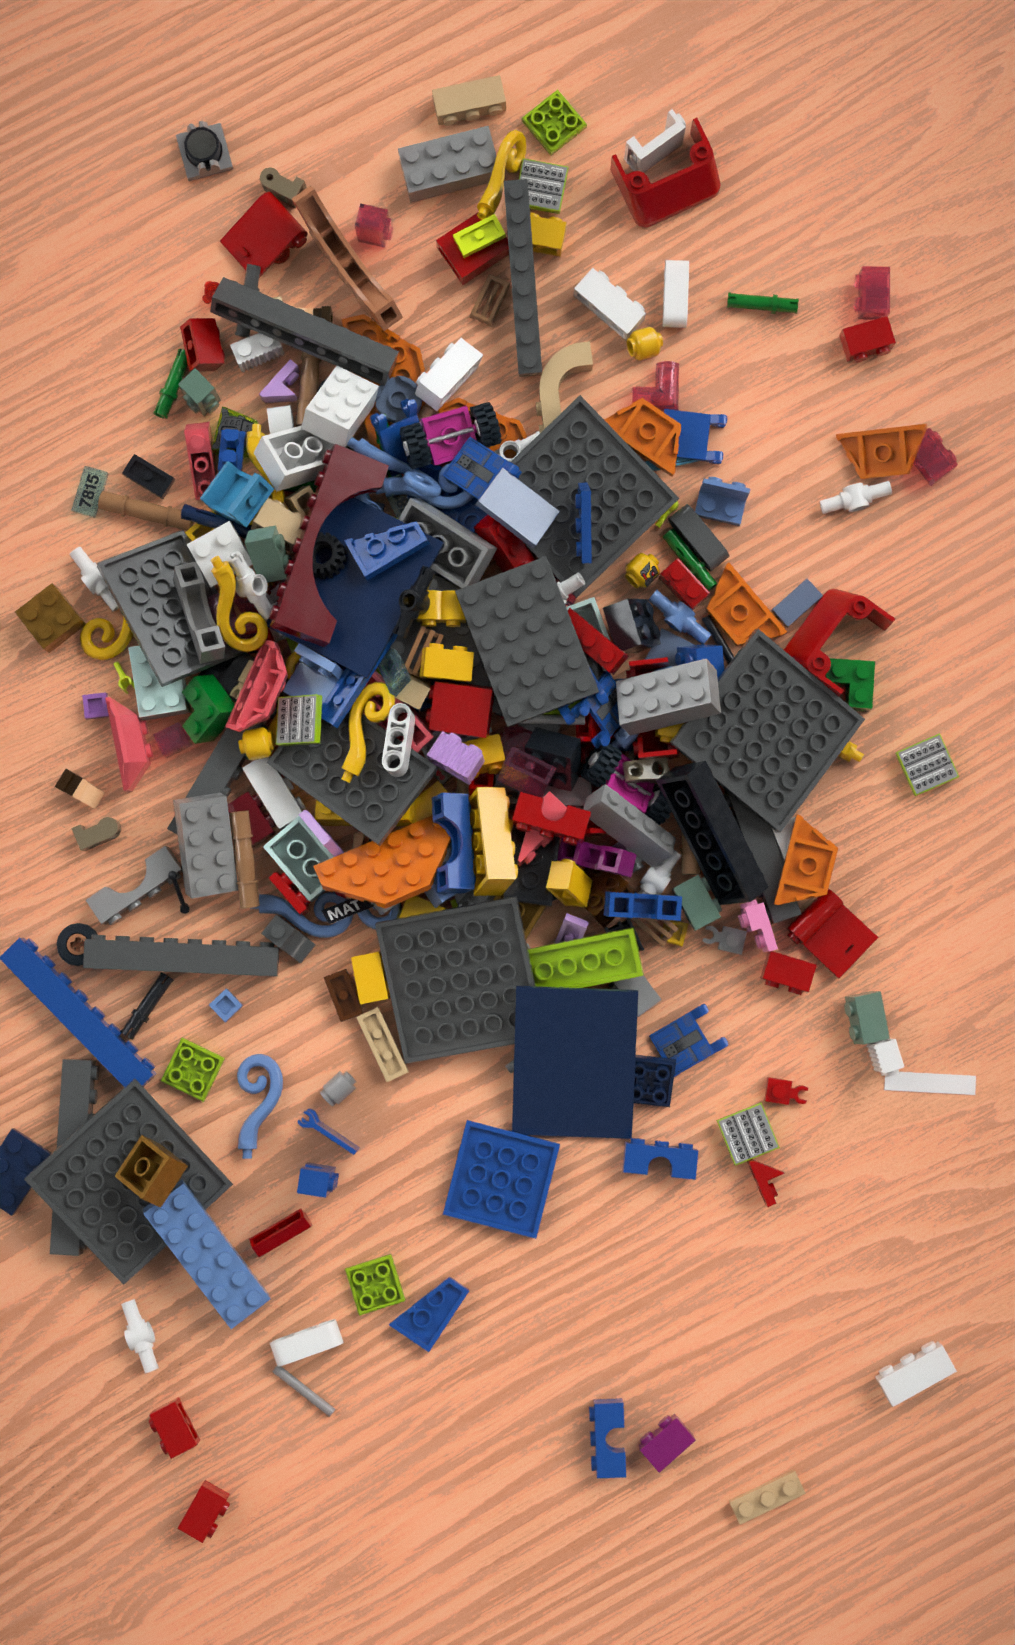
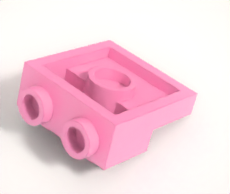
(755, 917)

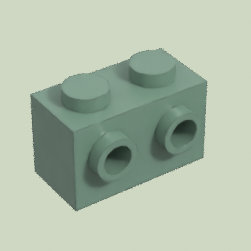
(199, 393)
(267, 552)
(697, 902)
(866, 1017)

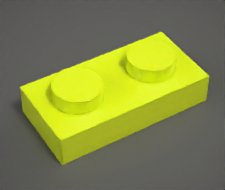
(479, 235)

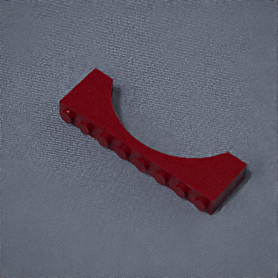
(299, 604)

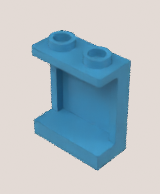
(236, 494)

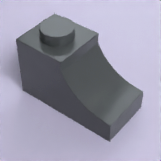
(288, 938)

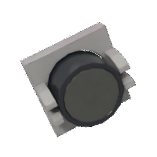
(203, 149)

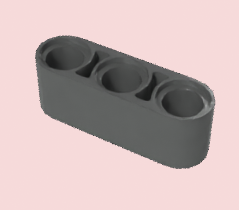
(698, 537)

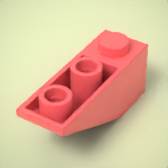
(200, 455)
(553, 810)

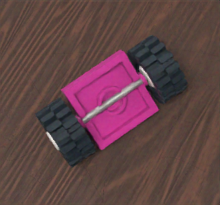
(447, 433)
(606, 767)

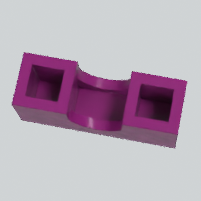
(599, 857)

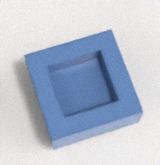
(226, 1005)

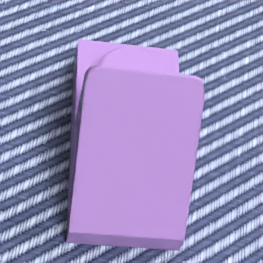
(276, 389)
(571, 928)

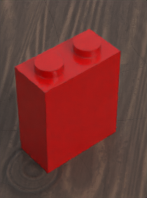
(475, 264)
(460, 708)

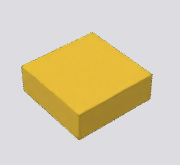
(679, 936)

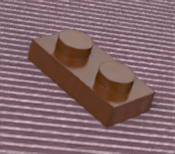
(343, 995)

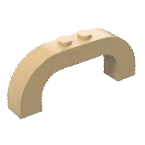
(565, 362)

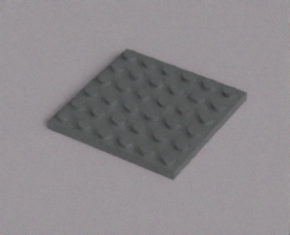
(623, 488)
(772, 733)
(455, 977)
(99, 1208)

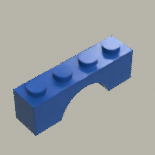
(453, 814)

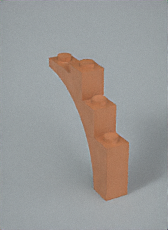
(349, 267)

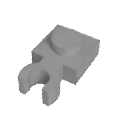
(729, 939)

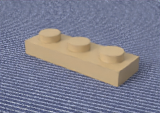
(382, 1044)
(767, 1496)

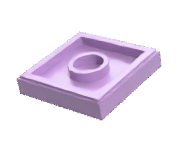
(321, 833)

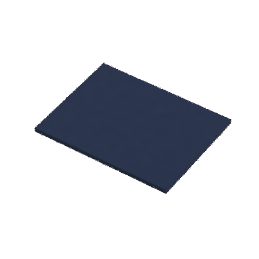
(363, 608)
(574, 1062)

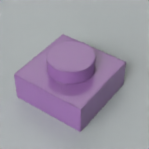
(95, 705)

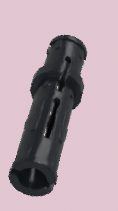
(146, 1006)

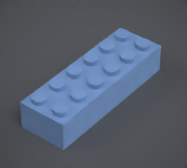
(207, 1255)

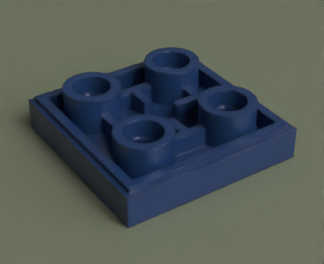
(653, 1080)

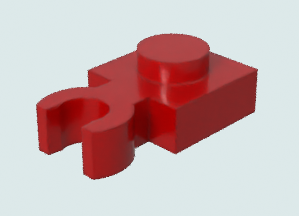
(781, 1091)

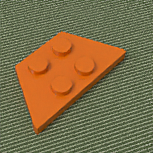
(648, 433)
(883, 450)
(740, 610)
(806, 864)

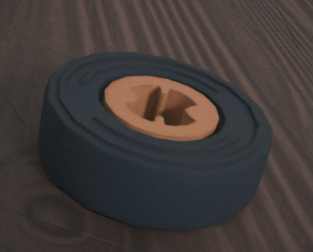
(67, 937)

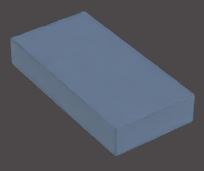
(797, 603)

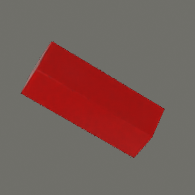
(280, 1232)

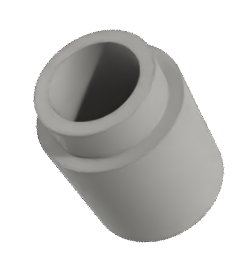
(338, 1088)

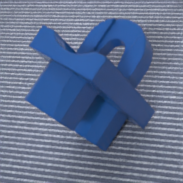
(232, 439)

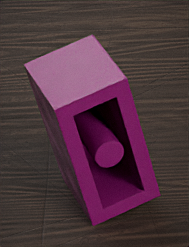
(666, 1442)

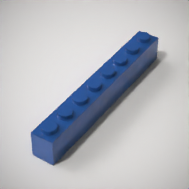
(76, 1013)

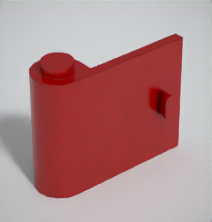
(264, 233)
(829, 931)

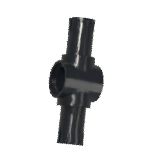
(409, 609)

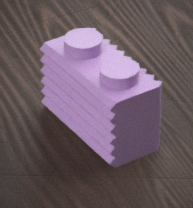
(456, 757)

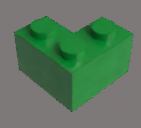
(858, 680)
(211, 708)

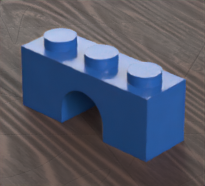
(643, 906)
(639, 1155)
(317, 1180)
(607, 1415)

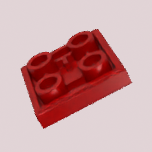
(285, 886)

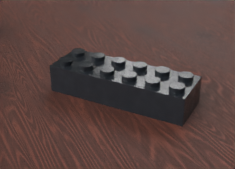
(712, 833)

